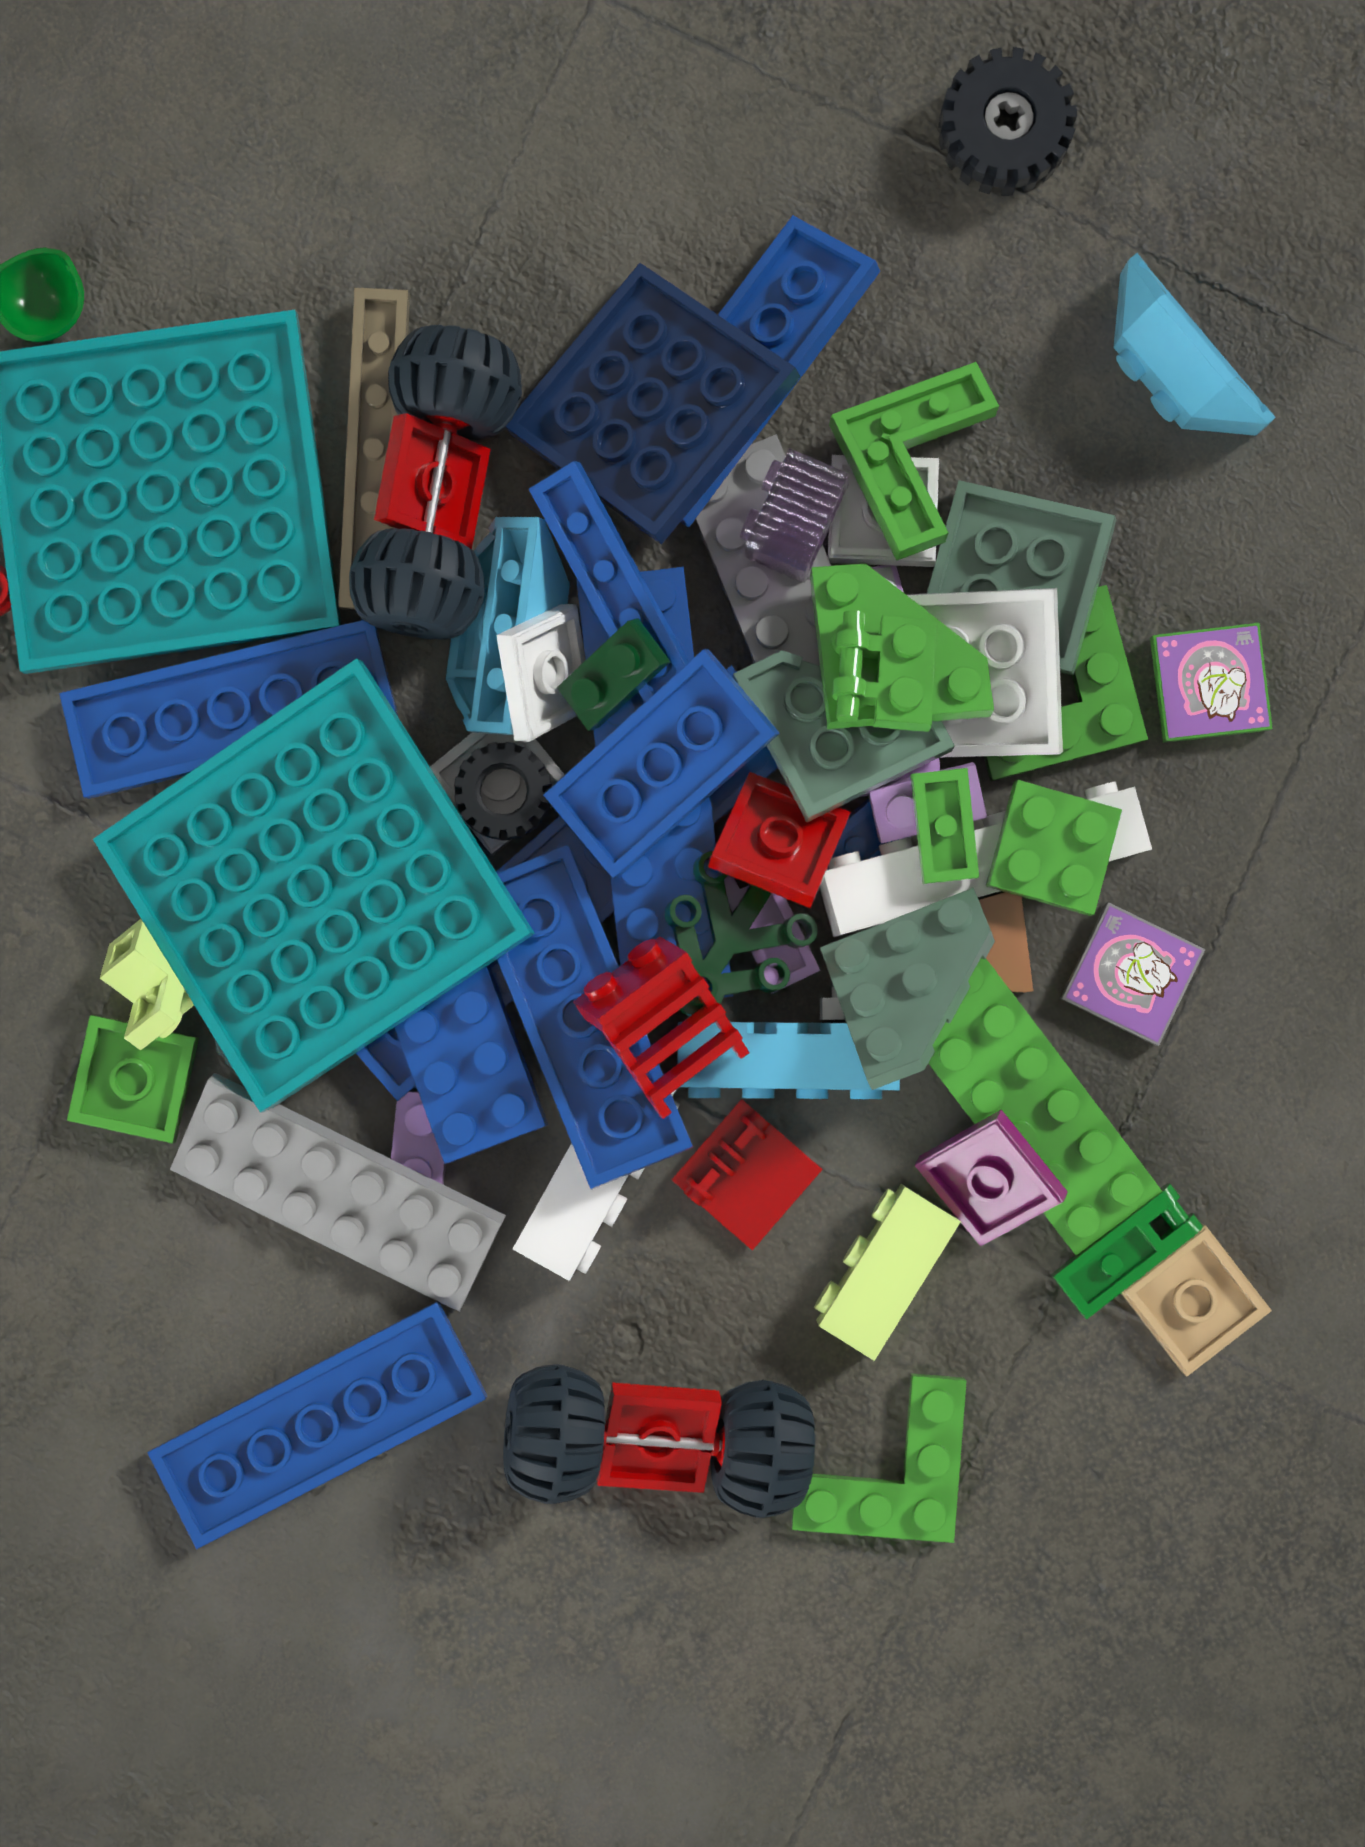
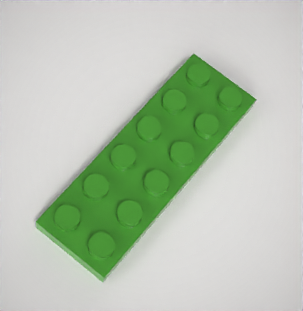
(1002, 1061)

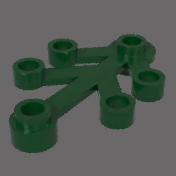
(733, 936)

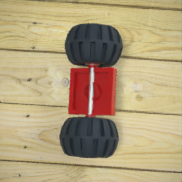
(423, 572)
(658, 1440)

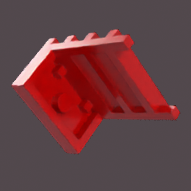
(641, 997)

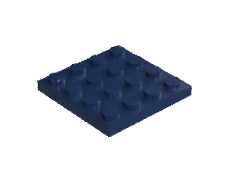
(653, 401)

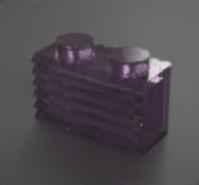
(794, 515)

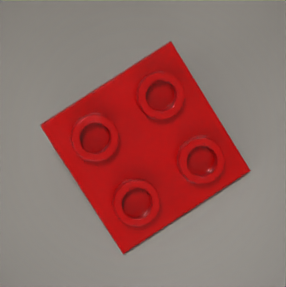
(746, 1174)

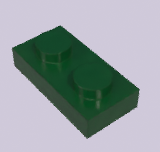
(613, 674)

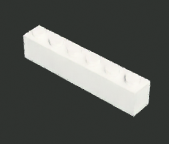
(891, 885)

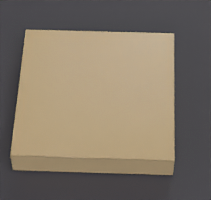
(1196, 1301)

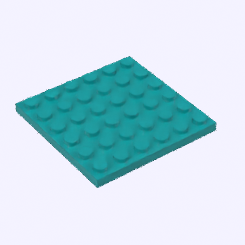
(162, 493)
(312, 886)

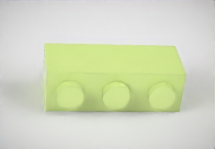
(885, 1270)

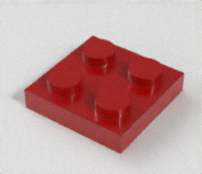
(773, 844)

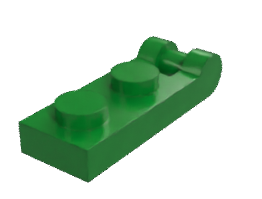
(1125, 1253)

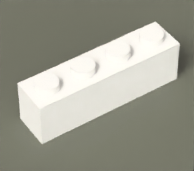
(569, 1217)

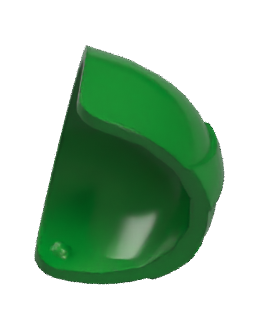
(40, 294)

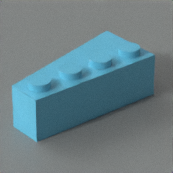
(783, 1057)

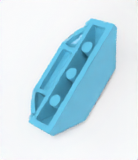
(1178, 361)
(520, 582)

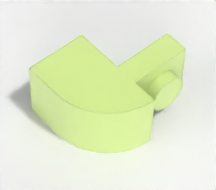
(145, 978)

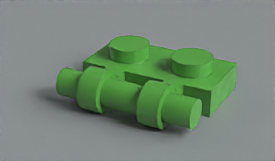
(904, 671)

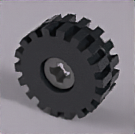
(995, 153)

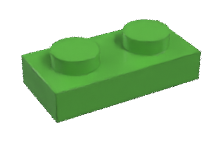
(944, 825)

